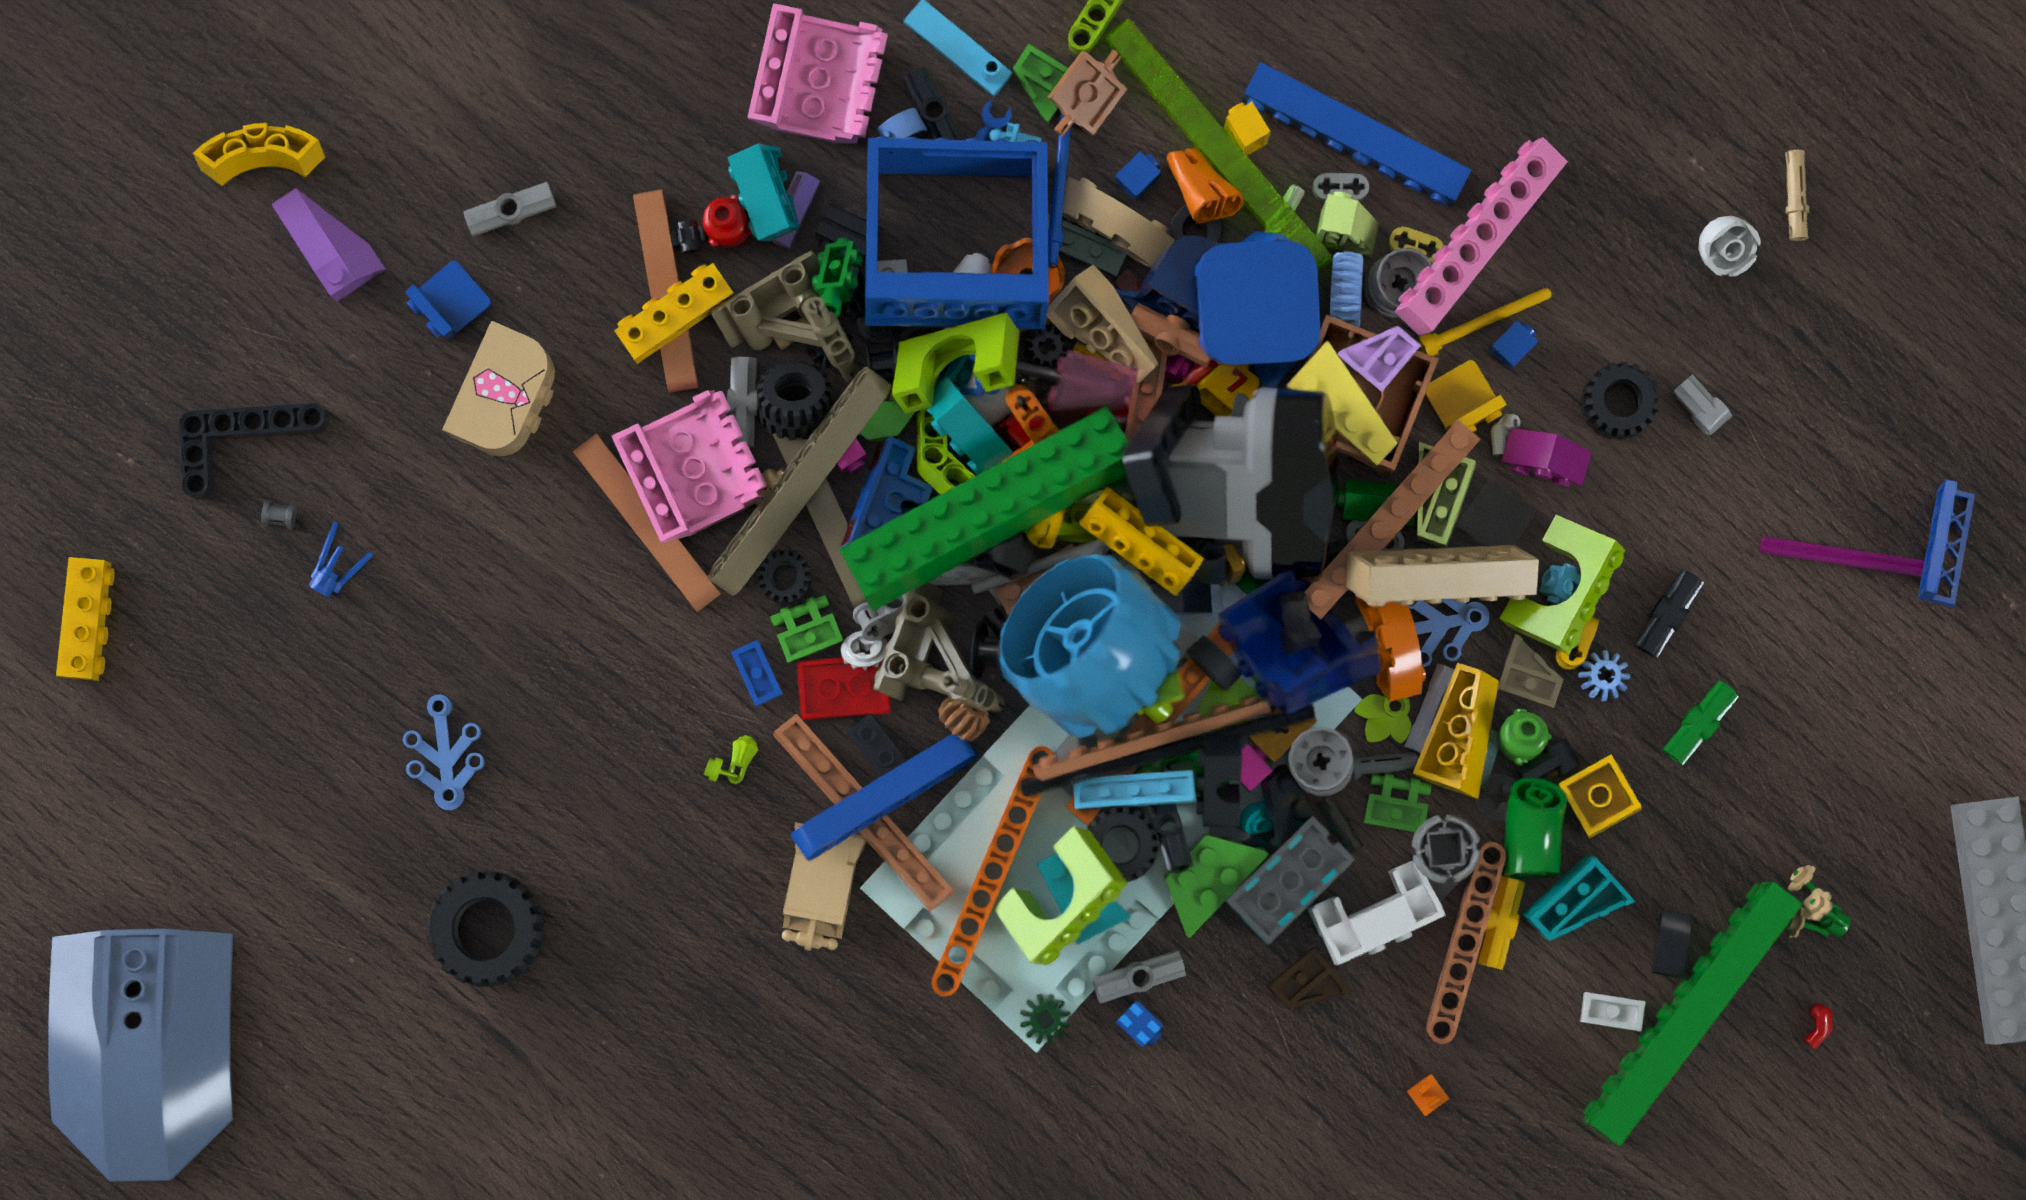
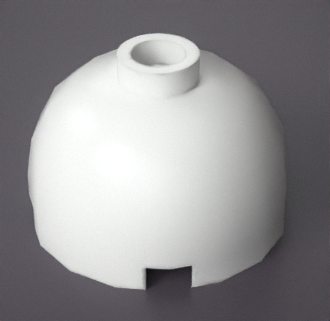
(1728, 245)

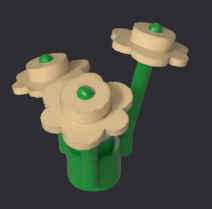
(1816, 907)

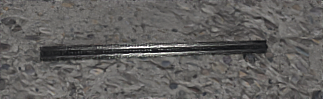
(1167, 750)

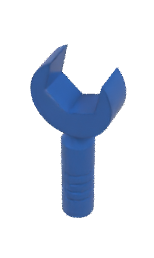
(991, 123)

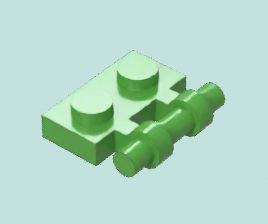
(809, 637)
(1394, 812)

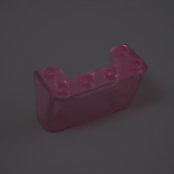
(1090, 385)

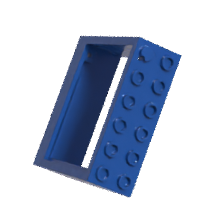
(957, 298)

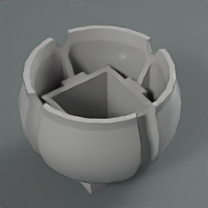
(1466, 843)

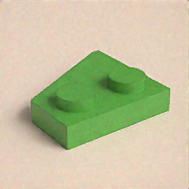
(1038, 77)

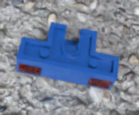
(887, 490)

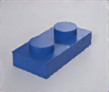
(756, 673)

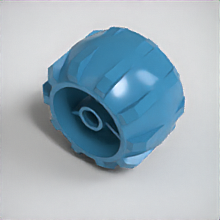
(1089, 645)

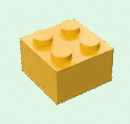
(1600, 796)

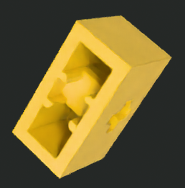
(1247, 127)

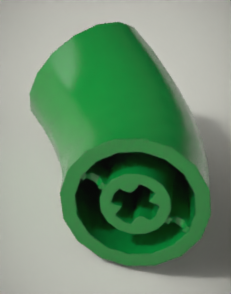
(1534, 829)

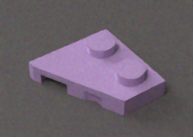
(1381, 356)

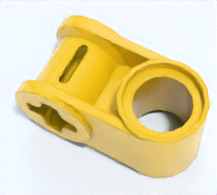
(1581, 649)

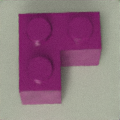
(1546, 456)

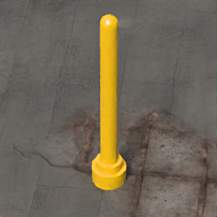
(1433, 343)

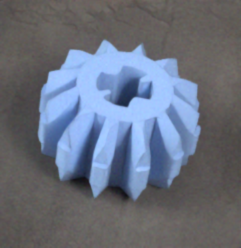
(1605, 665)

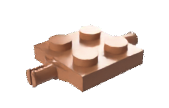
(1087, 93)

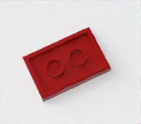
(837, 691)

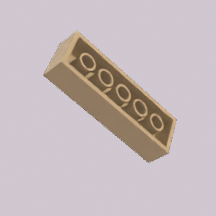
(1442, 574)

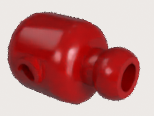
(726, 222)

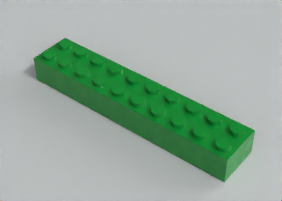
(987, 509)
(1691, 1012)

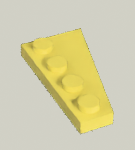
(1352, 411)

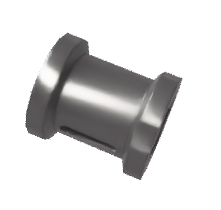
(278, 514)

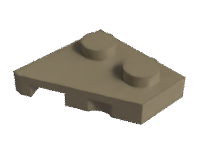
(1529, 676)

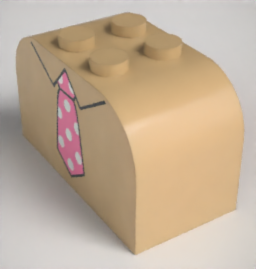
(502, 393)

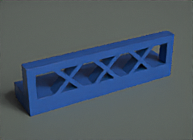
(1939, 544)

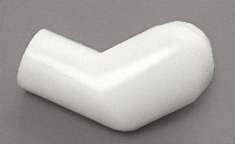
(1501, 431)

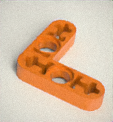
(1023, 417)

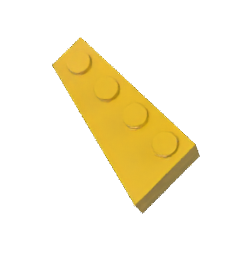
(1460, 733)

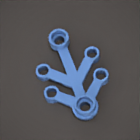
(1439, 625)
(444, 757)

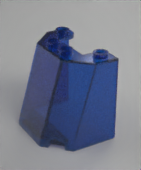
(1295, 680)

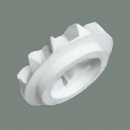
(851, 652)

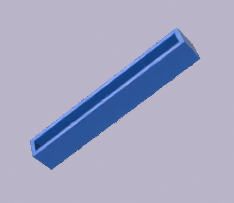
(1357, 135)

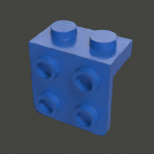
(448, 300)

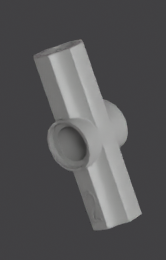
(491, 216)
(743, 396)
(1157, 971)

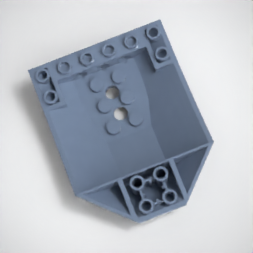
(152, 1093)

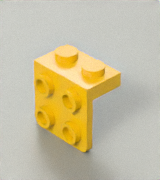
(1464, 397)

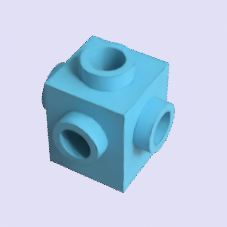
(1560, 583)

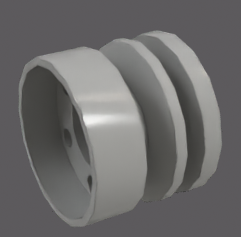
(1396, 267)
(1305, 754)

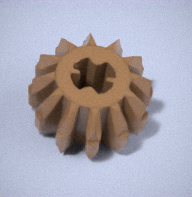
(963, 719)

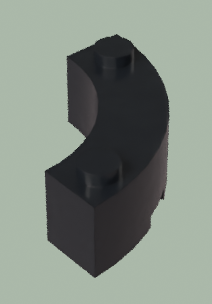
(1008, 558)

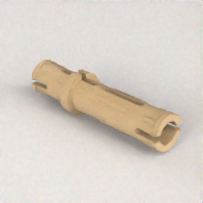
(1796, 188)

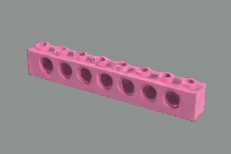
(1545, 165)

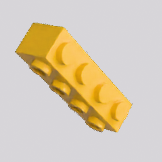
(674, 313)
(1147, 548)
(84, 619)

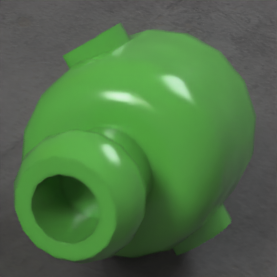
(1523, 736)

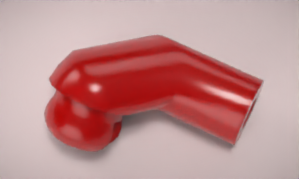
(1823, 1025)

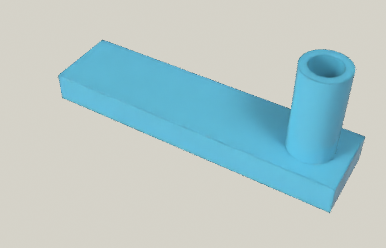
(958, 47)
(1135, 790)

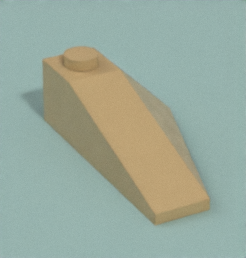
(1096, 316)

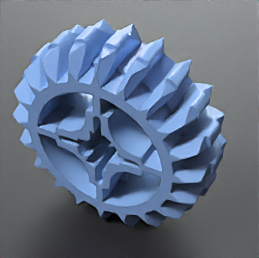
(1347, 287)

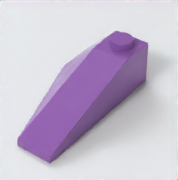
(332, 249)

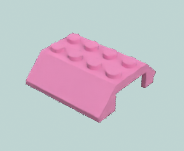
(816, 76)
(691, 467)

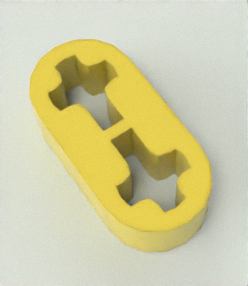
(1415, 237)

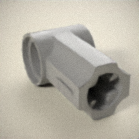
(1707, 411)

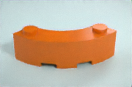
(1398, 649)

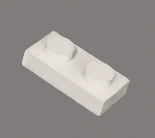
(1612, 1011)

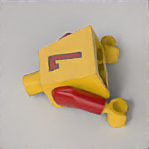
(1220, 383)

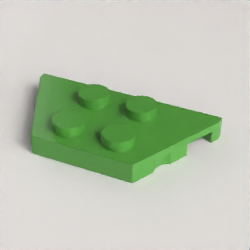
(1216, 874)

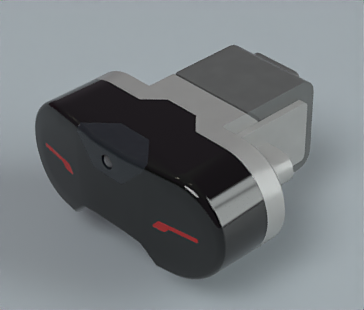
(1263, 482)

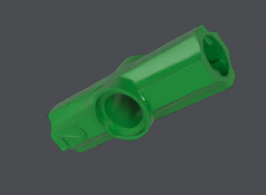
(1700, 723)

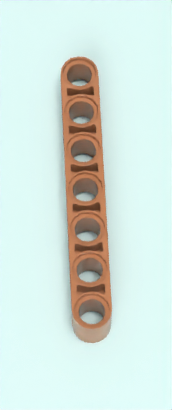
(661, 274)
(623, 494)
(1469, 956)

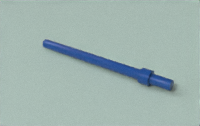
(1055, 235)

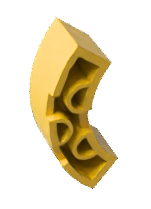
(258, 147)

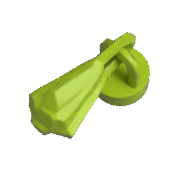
(743, 751)

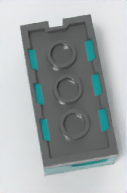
(1289, 881)

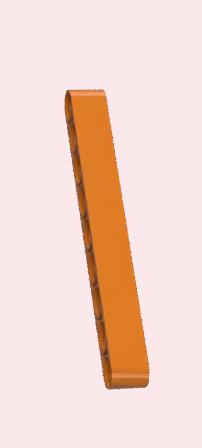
(981, 881)

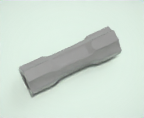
(1429, 708)

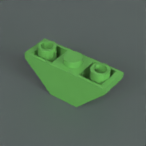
(886, 422)

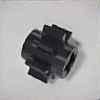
(688, 237)

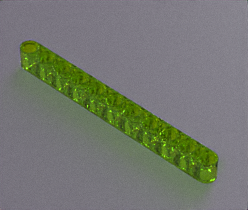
(1212, 139)

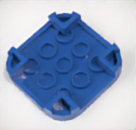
(1258, 302)

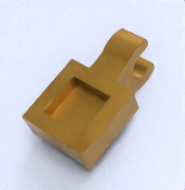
(1234, 564)

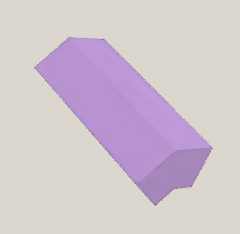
(803, 190)

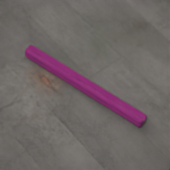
(1841, 556)

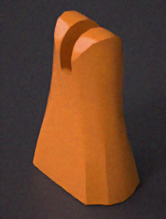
(1204, 190)

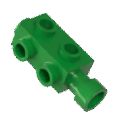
(837, 273)

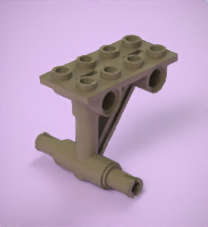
(759, 309)
(906, 655)

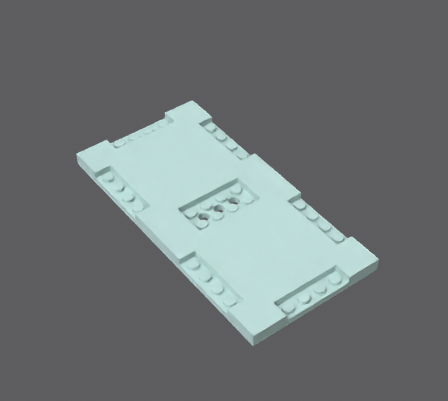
(963, 826)

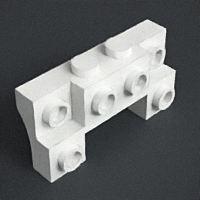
(1381, 922)

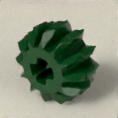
(1053, 1014)

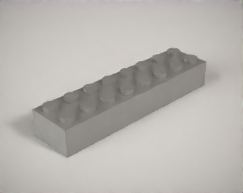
(1994, 892)

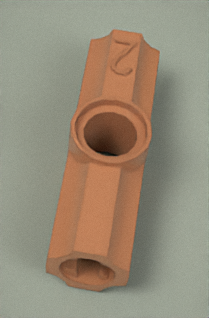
(1169, 334)

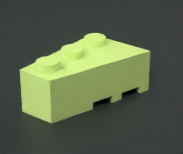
(1347, 225)
(1442, 508)

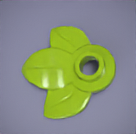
(1383, 720)

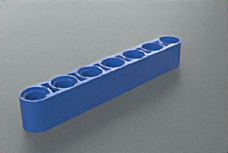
(883, 796)

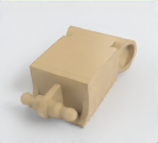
(821, 894)

